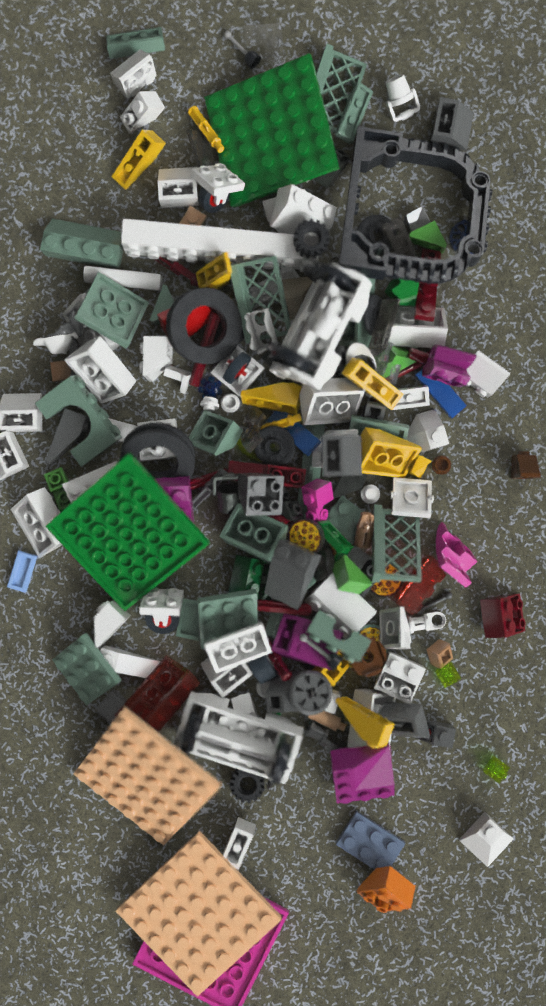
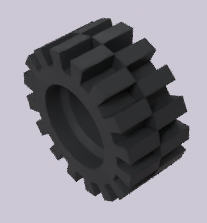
(317, 228)
(246, 795)

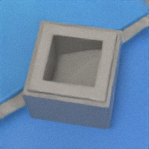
(416, 219)

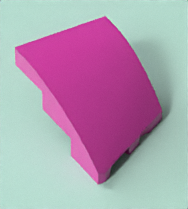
(453, 555)

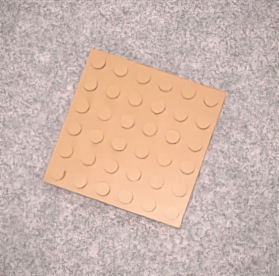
(146, 777)
(198, 913)

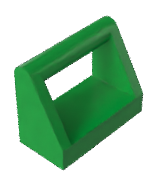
(336, 539)

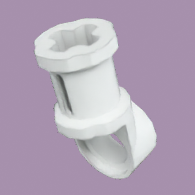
(425, 622)

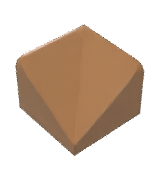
(440, 653)

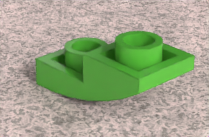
(55, 480)

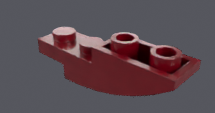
(427, 293)
(292, 476)

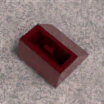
(502, 616)

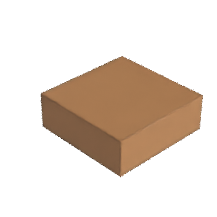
(60, 371)

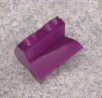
(448, 366)

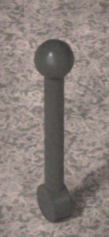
(448, 595)

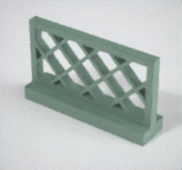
(323, 72)
(244, 297)
(379, 547)

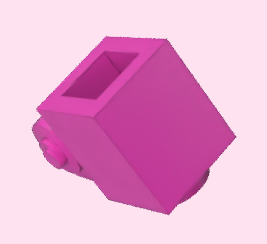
(315, 496)

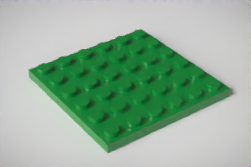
(273, 130)
(127, 532)

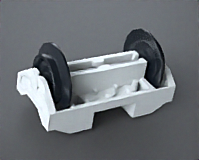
(303, 349)
(239, 738)

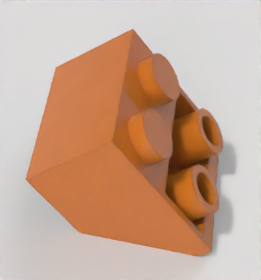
(387, 890)

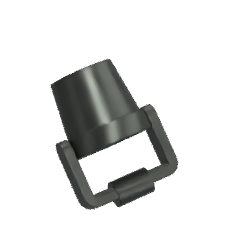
(226, 494)

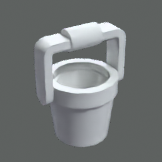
(400, 93)
(326, 321)

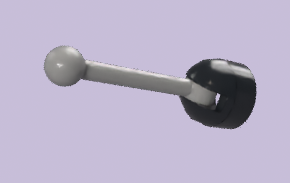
(251, 58)
(332, 659)

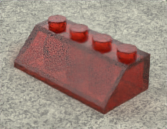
(161, 693)

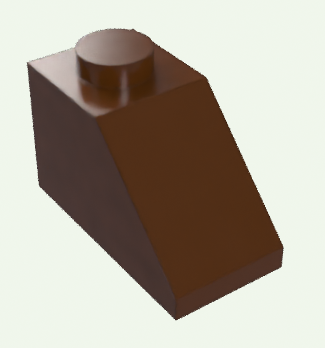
(524, 466)

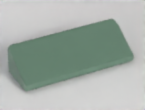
(130, 42)

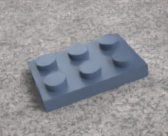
(369, 842)

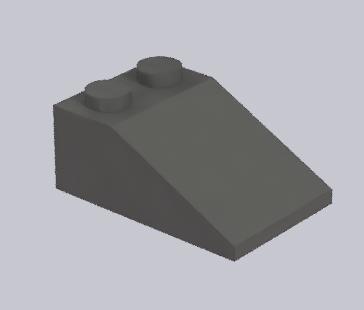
(291, 573)

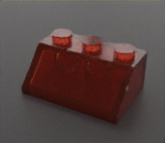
(413, 593)

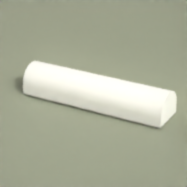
(126, 278)

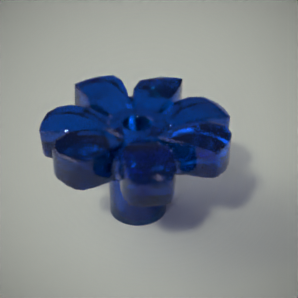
(213, 390)

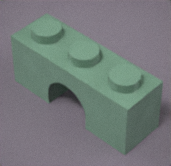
(321, 630)

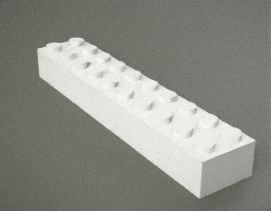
(207, 243)

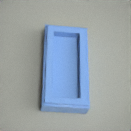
(22, 571)

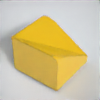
(419, 466)

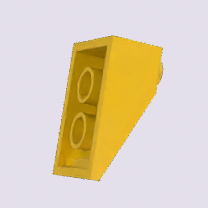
(386, 453)

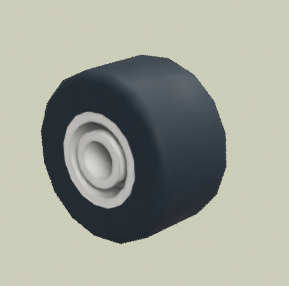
(262, 669)

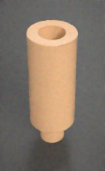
(328, 720)

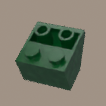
(249, 574)

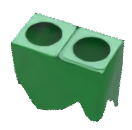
(405, 290)

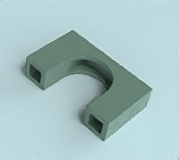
(102, 433)

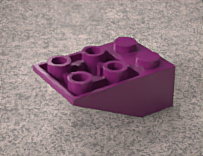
(290, 646)

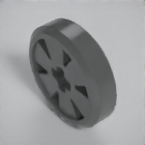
(321, 689)

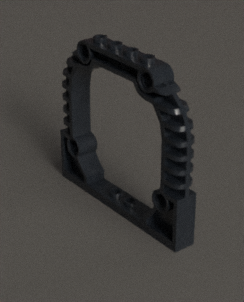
(375, 148)

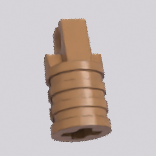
(364, 530)

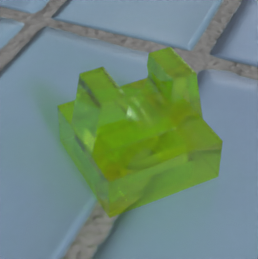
(448, 675)
(496, 769)

